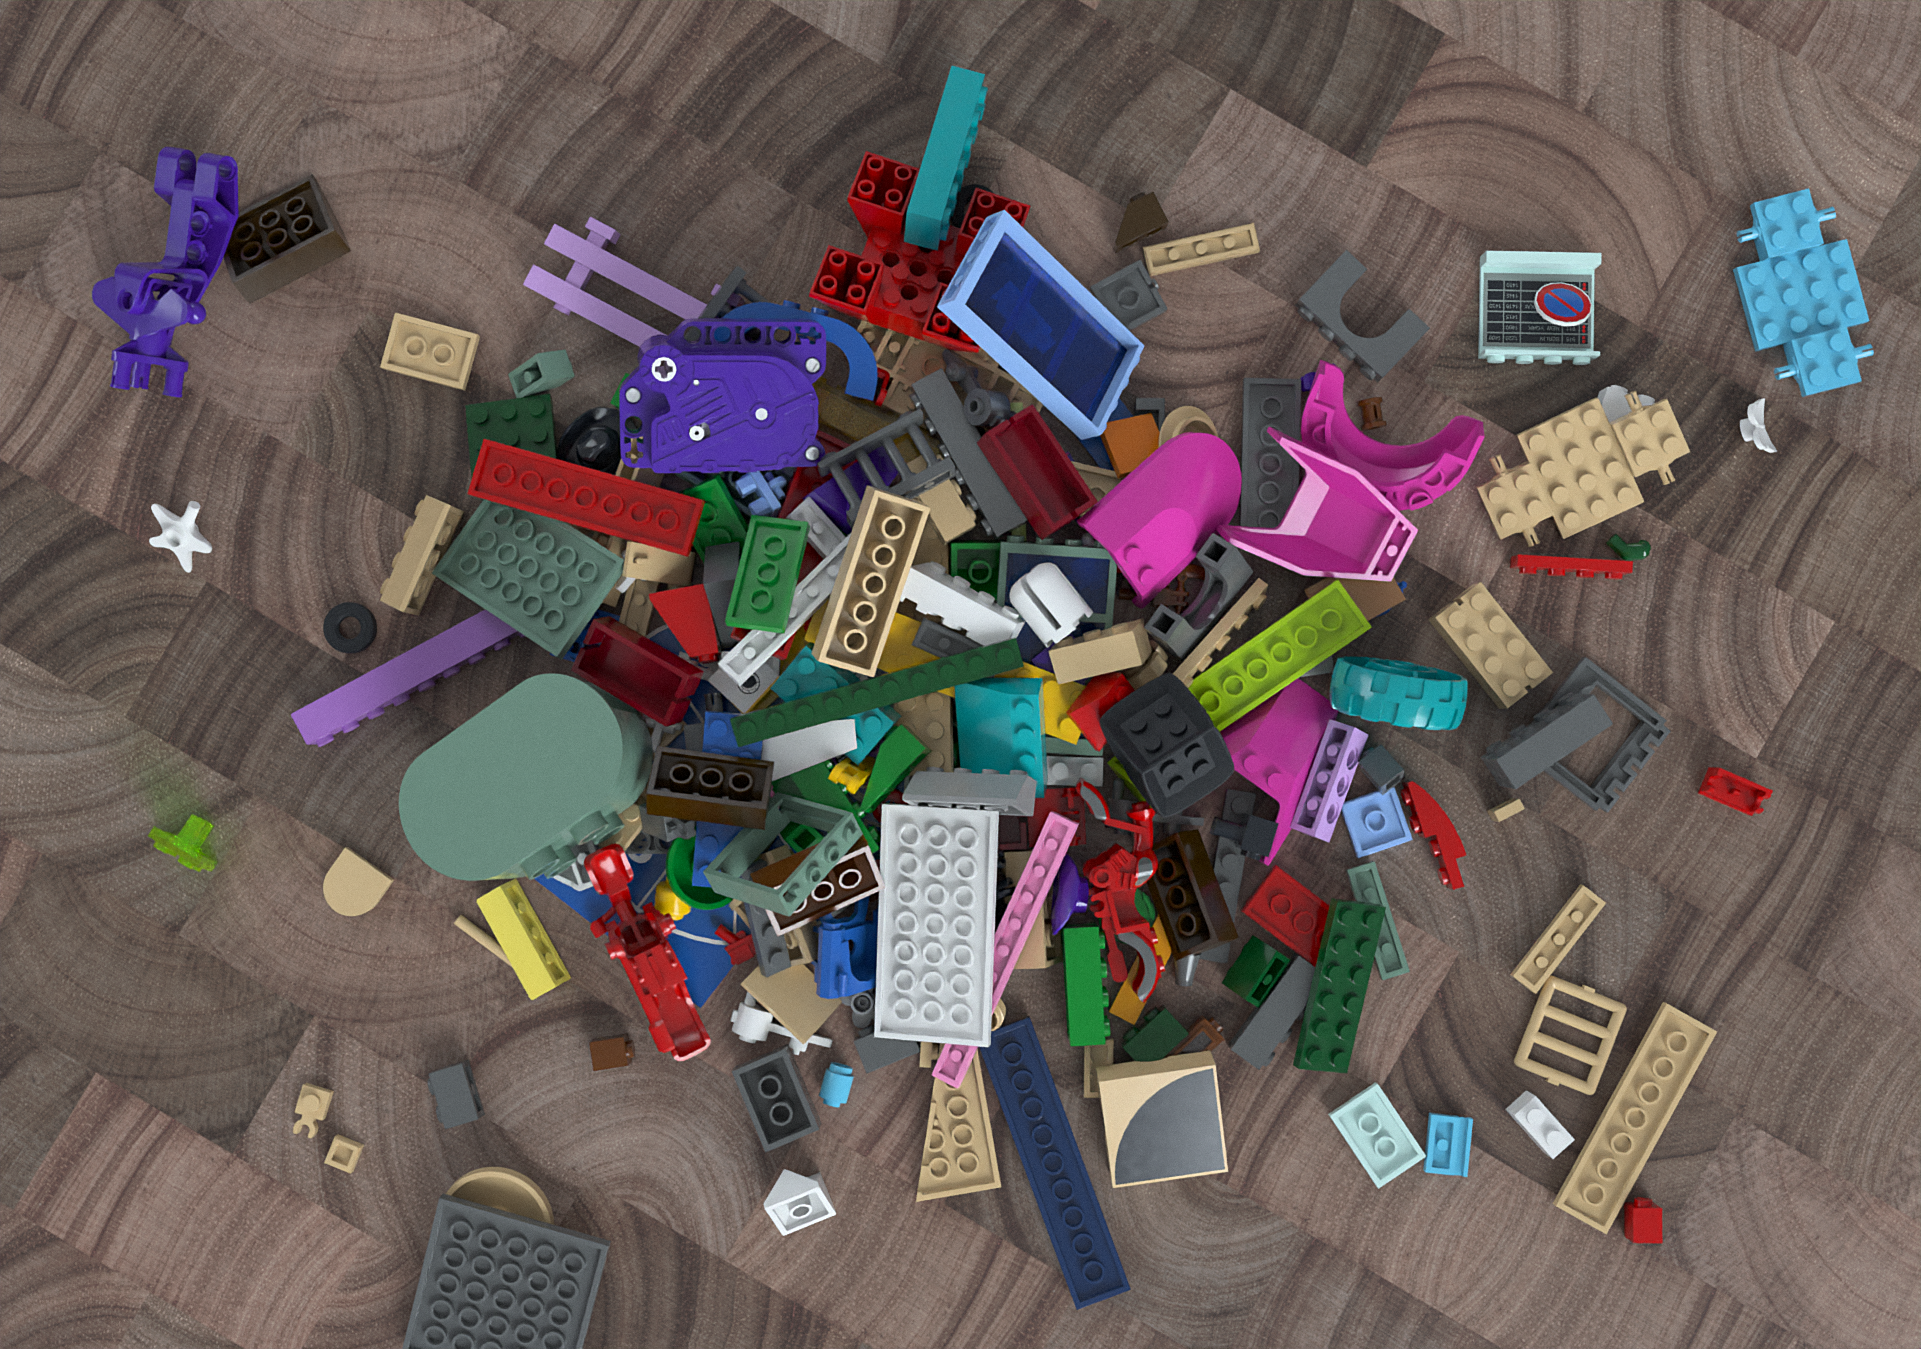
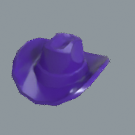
(1069, 894)

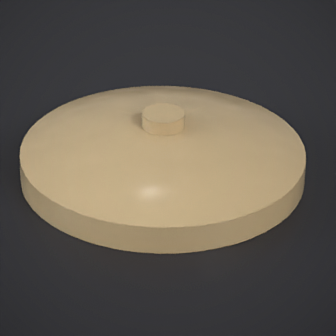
(505, 1191)

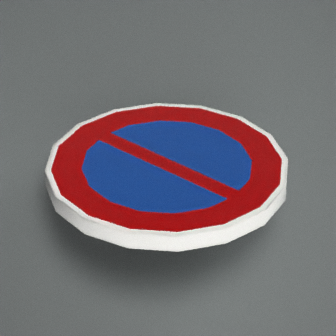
(1563, 304)

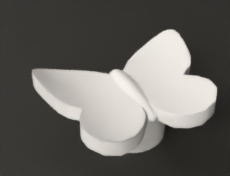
(1754, 428)

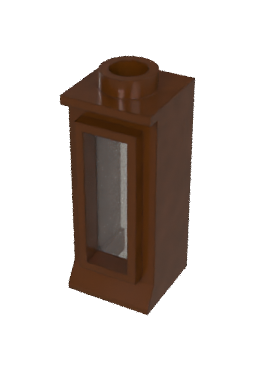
(1202, 1036)

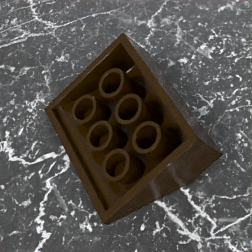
(283, 239)

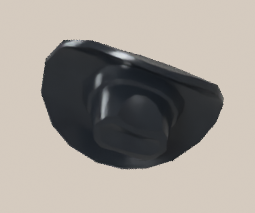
(594, 440)

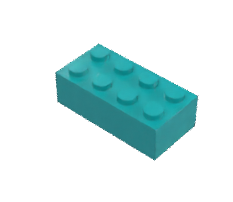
(809, 676)

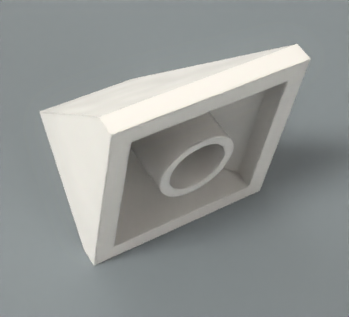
(798, 1201)

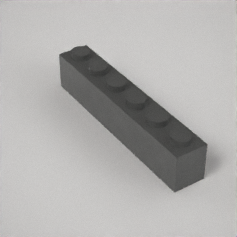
(959, 442)

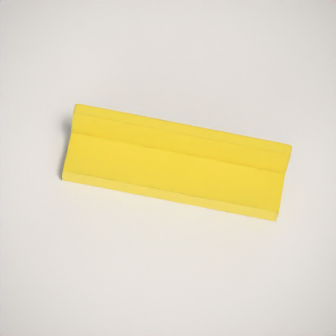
(523, 939)

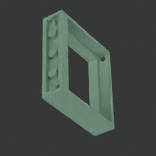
(752, 842)

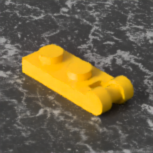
(851, 774)

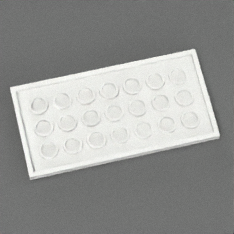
(936, 924)

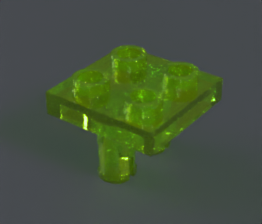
(186, 843)

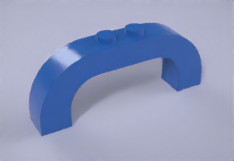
(861, 358)

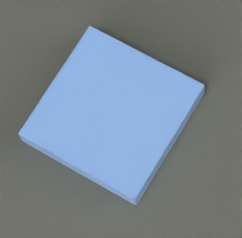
(1375, 822)

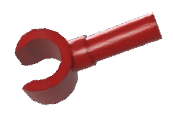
(598, 926)

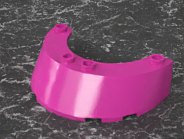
(1403, 474)

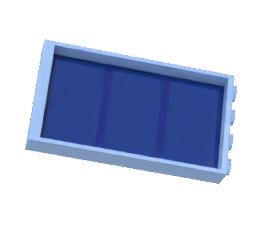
(1041, 325)

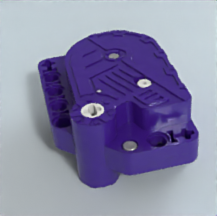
(725, 400)

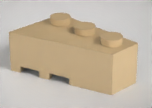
(1100, 651)

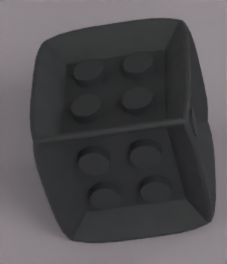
(1167, 745)

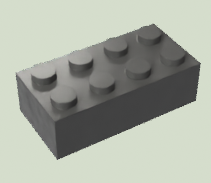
(1546, 739)

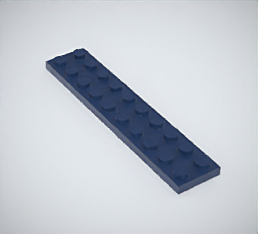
(1053, 1164)

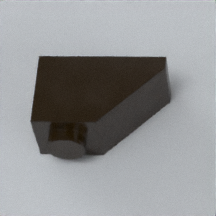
(1141, 220)

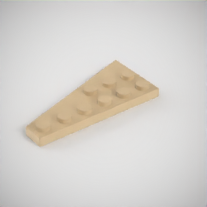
(958, 1139)

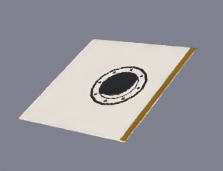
(750, 692)

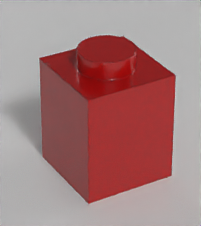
(1643, 1221)

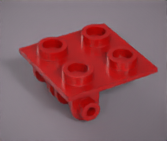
(1064, 802)

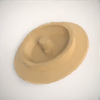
(1185, 420)

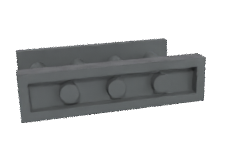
(719, 306)
(911, 484)

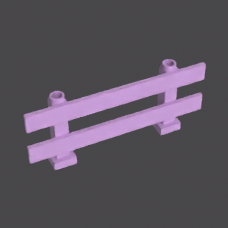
(592, 257)

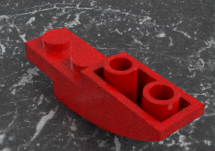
(1431, 820)

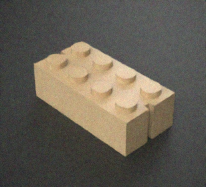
(1490, 646)

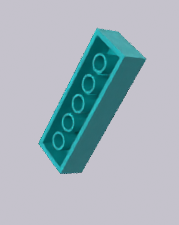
(946, 158)

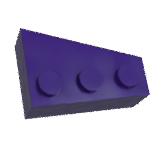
(831, 498)

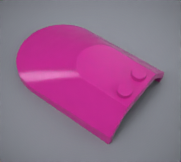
(1167, 510)

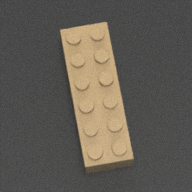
(870, 581)

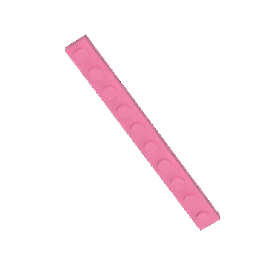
(1015, 929)

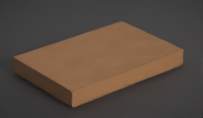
(1369, 595)

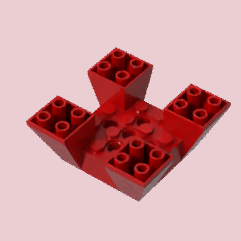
(893, 279)

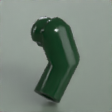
(1629, 551)

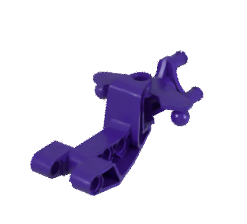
(198, 233)

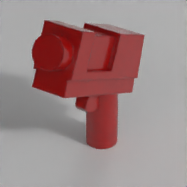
(740, 946)

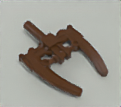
(1168, 596)

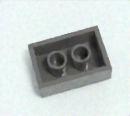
(776, 1098)

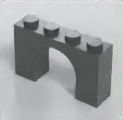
(1322, 307)
(1224, 577)

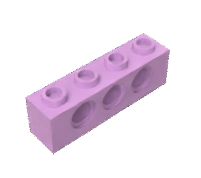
(1329, 780)

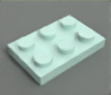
(1377, 1135)

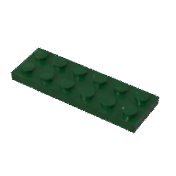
(1339, 986)

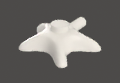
(180, 533)

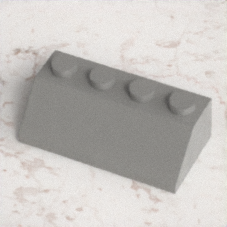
(967, 790)

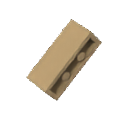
(947, 512)

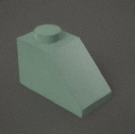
(541, 373)

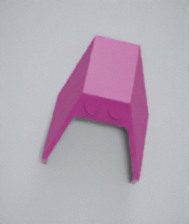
(1333, 524)
(1278, 747)

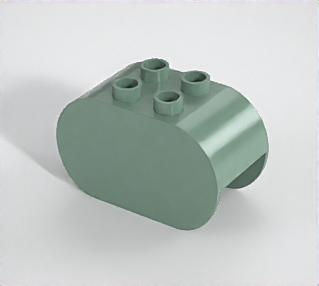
(526, 781)

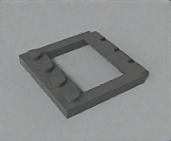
(1633, 751)

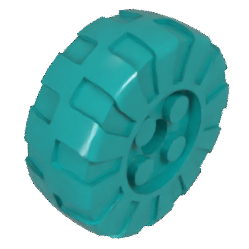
(1398, 693)

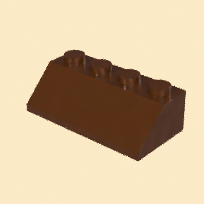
(846, 883)

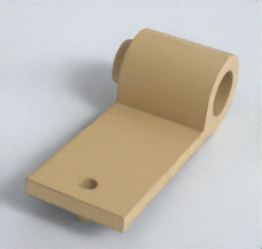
(658, 565)

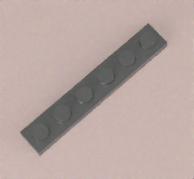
(1229, 863)

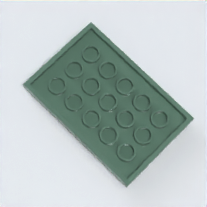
(531, 573)

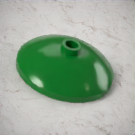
(680, 874)

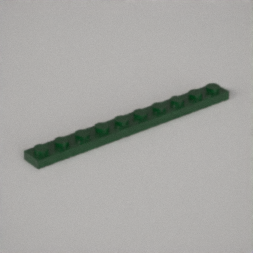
(876, 692)

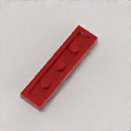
(1582, 566)

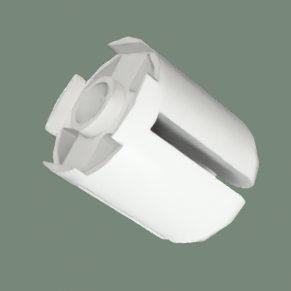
(1048, 603)

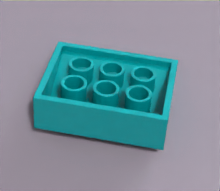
(1003, 727)

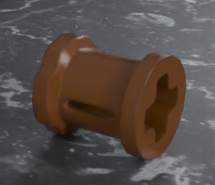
(1371, 413)

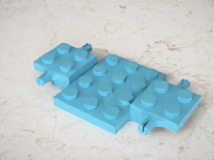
(1802, 293)

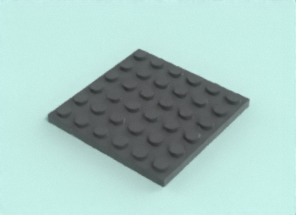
(503, 1282)

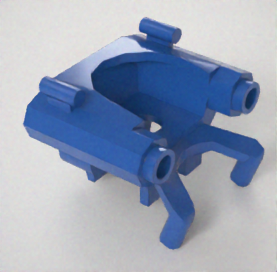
(838, 969)

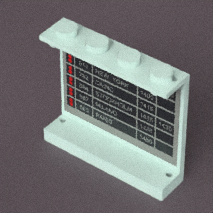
(1507, 310)

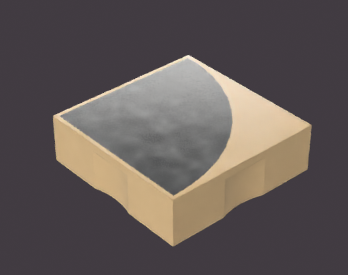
(1162, 1119)

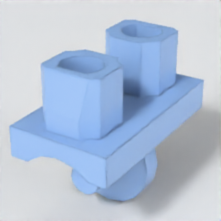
(767, 503)

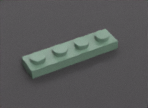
(1368, 888)

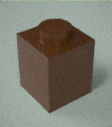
(611, 1051)

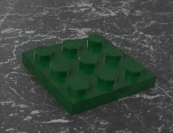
(514, 422)

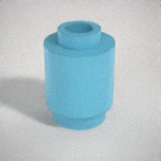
(836, 1084)

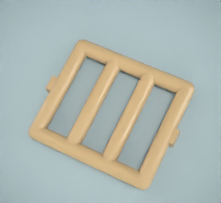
(1607, 1034)

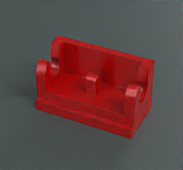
(1734, 791)

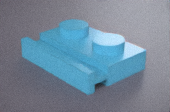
(1448, 1144)

